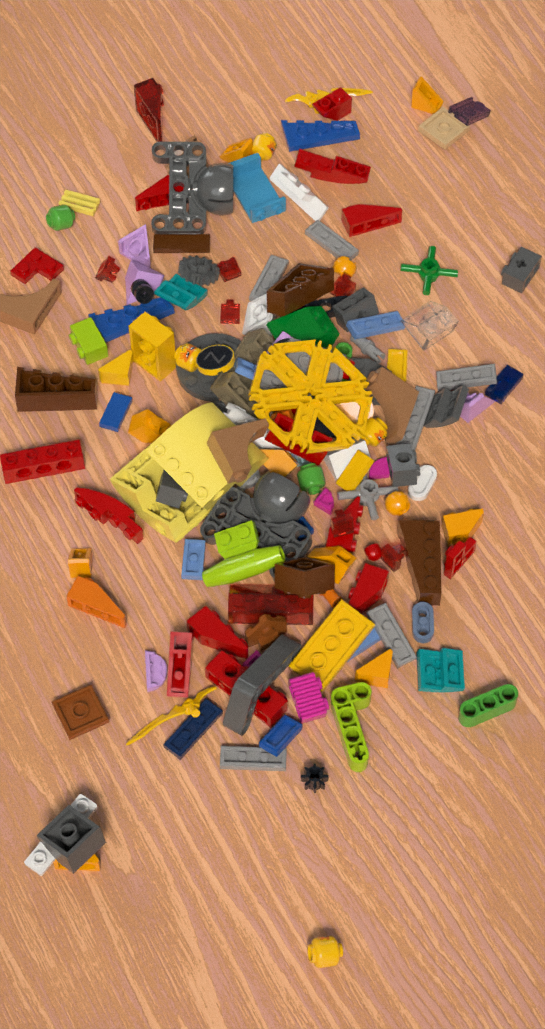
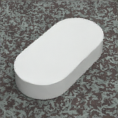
(424, 483)

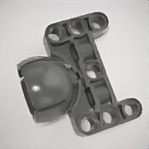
(210, 186)
(273, 511)

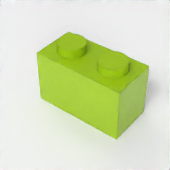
(88, 341)

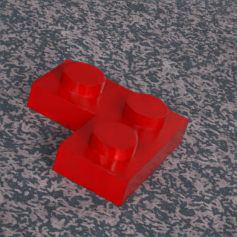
(34, 263)
(458, 555)

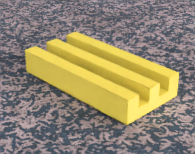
(80, 201)

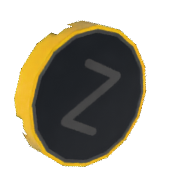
(215, 359)

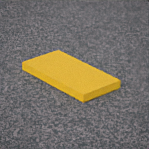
(333, 644)

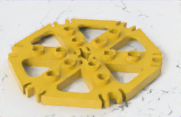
(315, 383)

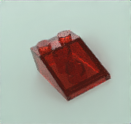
(149, 106)

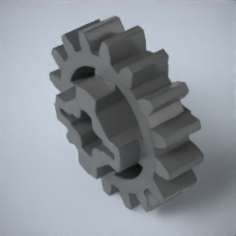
(198, 270)

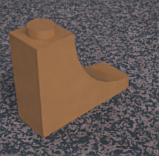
(29, 310)
(395, 399)
(231, 445)

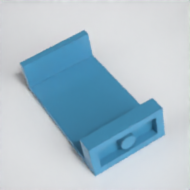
(255, 190)

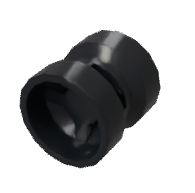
(142, 291)

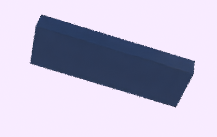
(193, 729)

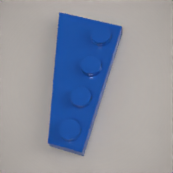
(311, 135)
(116, 323)

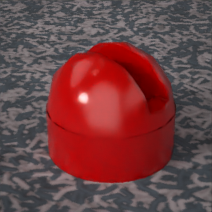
(373, 552)

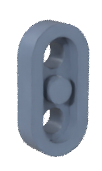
(423, 624)

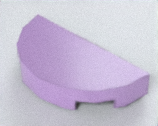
(155, 670)

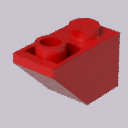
(334, 105)

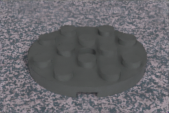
(196, 383)

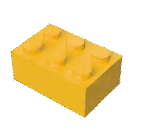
(152, 346)

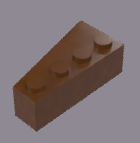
(299, 288)
(53, 392)
(423, 557)

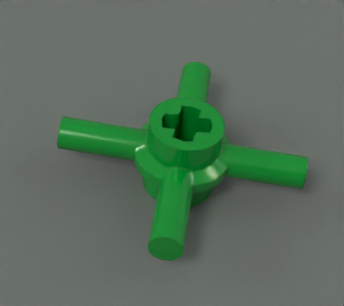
(429, 270)

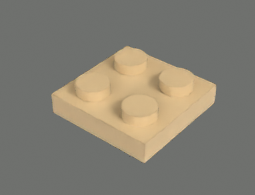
(443, 128)

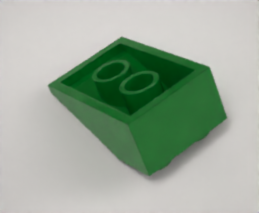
(306, 324)

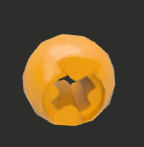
(344, 266)
(397, 503)

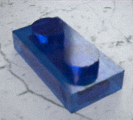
(506, 383)

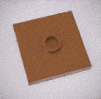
(80, 712)

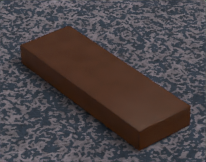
(181, 243)

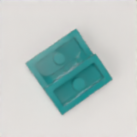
(181, 293)
(440, 670)

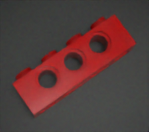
(42, 461)
(223, 664)

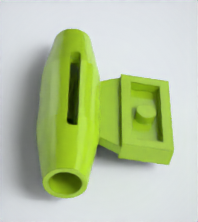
(241, 556)

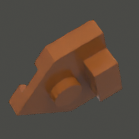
(266, 631)

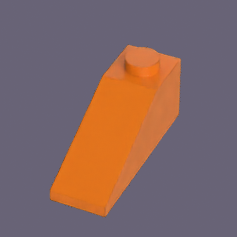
(90, 598)

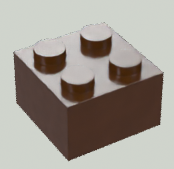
(304, 576)

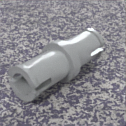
(368, 348)

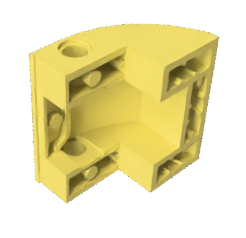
(188, 460)
(139, 487)

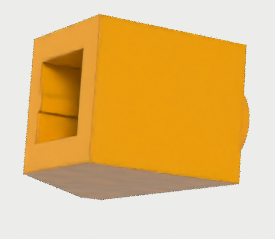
(147, 426)
(279, 461)
(461, 525)
(336, 555)

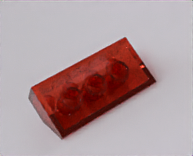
(250, 602)

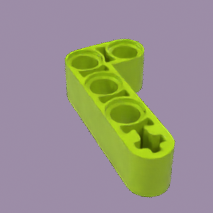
(351, 729)

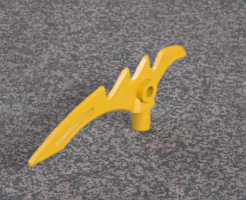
(311, 97)
(189, 707)

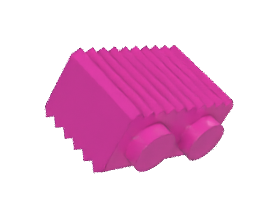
(308, 698)

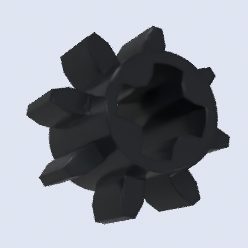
(314, 772)

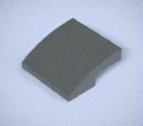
(446, 407)

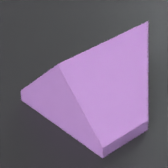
(135, 246)
(139, 271)
(474, 406)

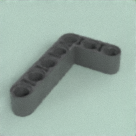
(256, 681)

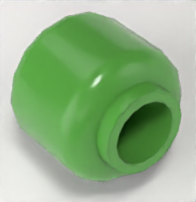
(60, 217)
(311, 478)

